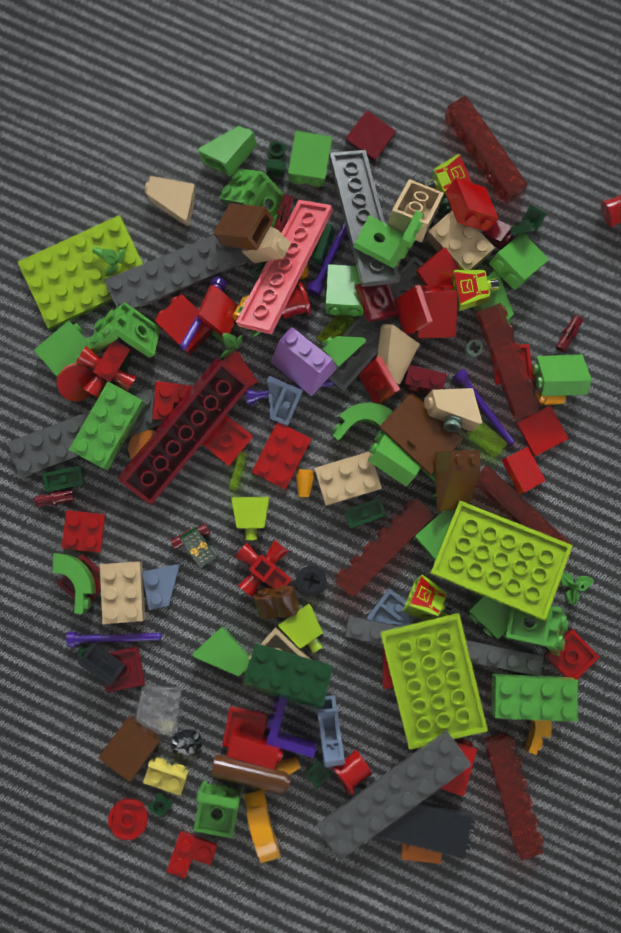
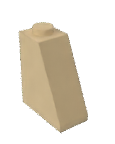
(172, 197)
(272, 247)
(396, 350)
(454, 402)

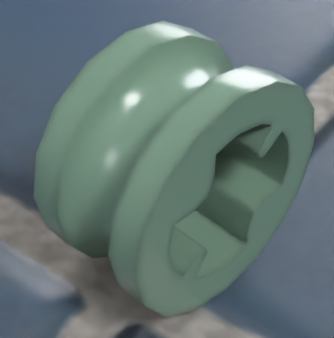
(470, 353)
(452, 423)

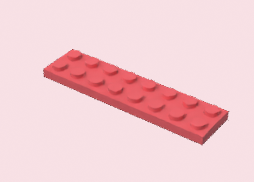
(282, 275)

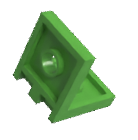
(252, 188)
(394, 242)
(126, 324)
(544, 632)
(219, 797)

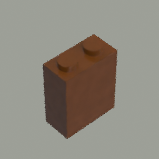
(243, 226)
(129, 748)

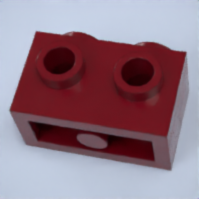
(423, 380)

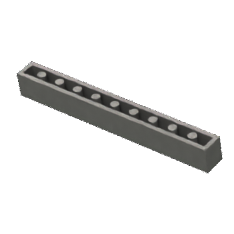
(479, 652)

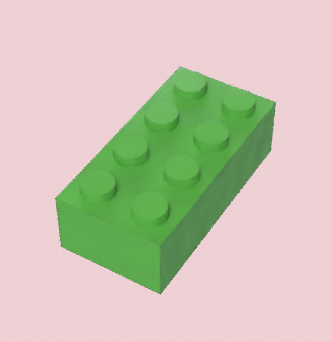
(107, 426)
(534, 697)

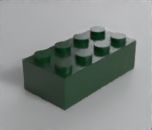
(288, 676)

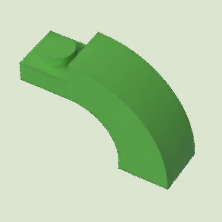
(363, 412)
(79, 575)

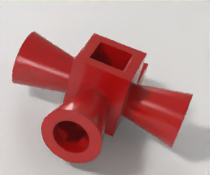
(106, 368)
(263, 568)

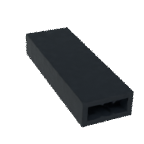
(431, 828)

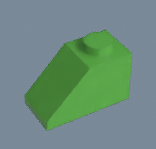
(341, 347)

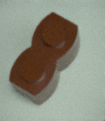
(276, 602)

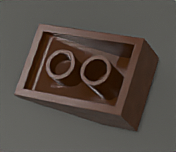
(456, 477)

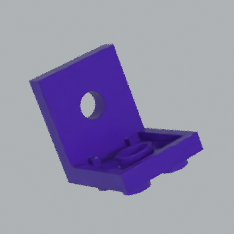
(285, 740)

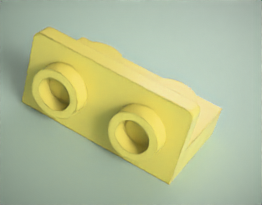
(166, 776)

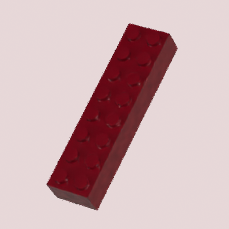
(183, 431)

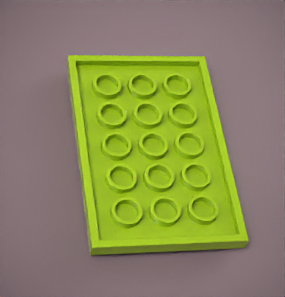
(71, 278)
(502, 560)
(433, 680)

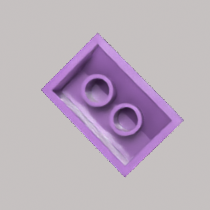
(302, 361)

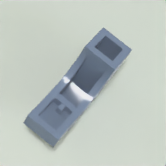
(330, 733)

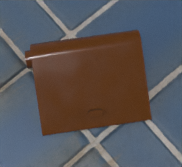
(418, 432)
(250, 775)

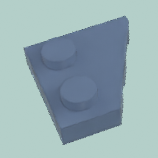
(282, 400)
(159, 585)
(390, 610)

